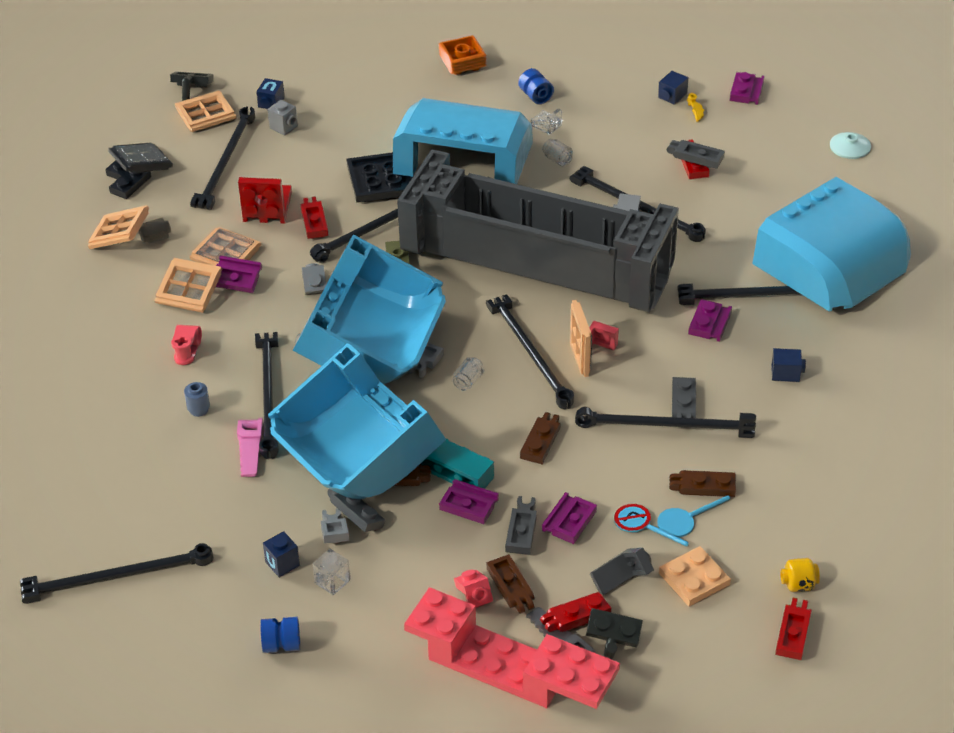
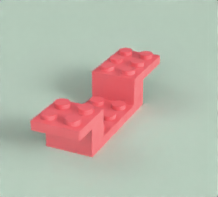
(505, 663)

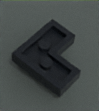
(126, 182)

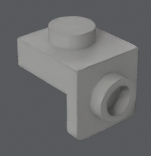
(313, 278)

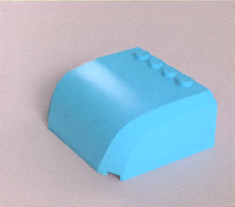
(464, 127)
(834, 245)
(377, 308)
(353, 428)

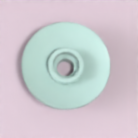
(850, 145)

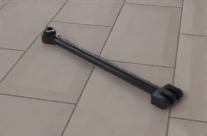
(206, 197)
(695, 231)
(320, 252)
(687, 294)
(563, 394)
(745, 425)
(268, 443)
(31, 588)

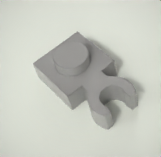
(429, 358)
(334, 527)

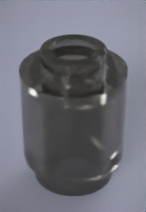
(154, 230)

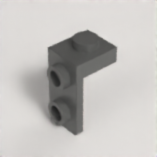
(621, 568)

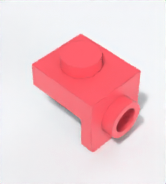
(604, 335)
(475, 587)

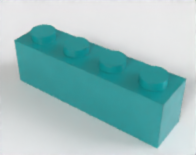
(459, 463)

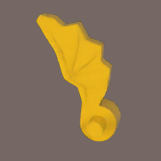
(697, 108)

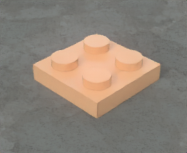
(694, 576)

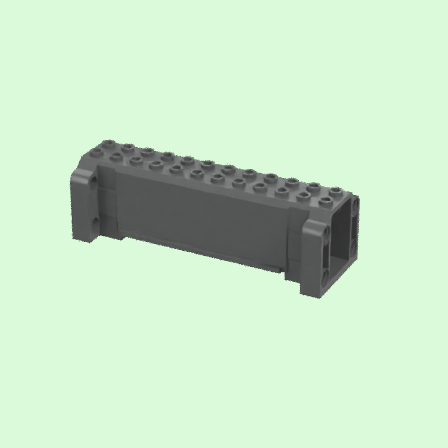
(538, 233)

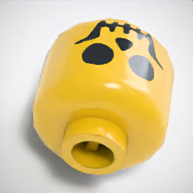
(800, 574)

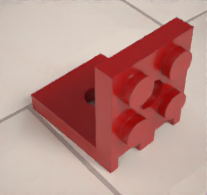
(264, 198)

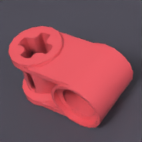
(186, 343)

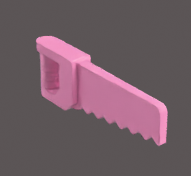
(249, 445)

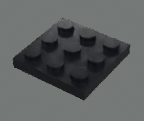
(374, 177)

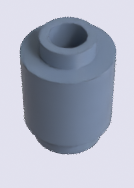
(197, 398)

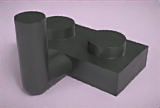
(186, 78)
(613, 629)

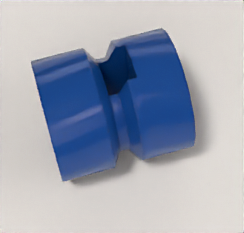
(536, 86)
(280, 634)

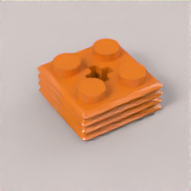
(462, 54)

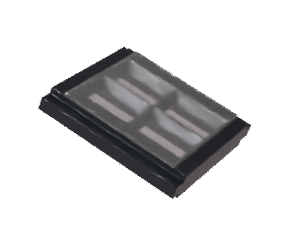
(140, 157)

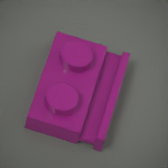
(746, 88)
(238, 274)
(709, 320)
(469, 501)
(569, 518)

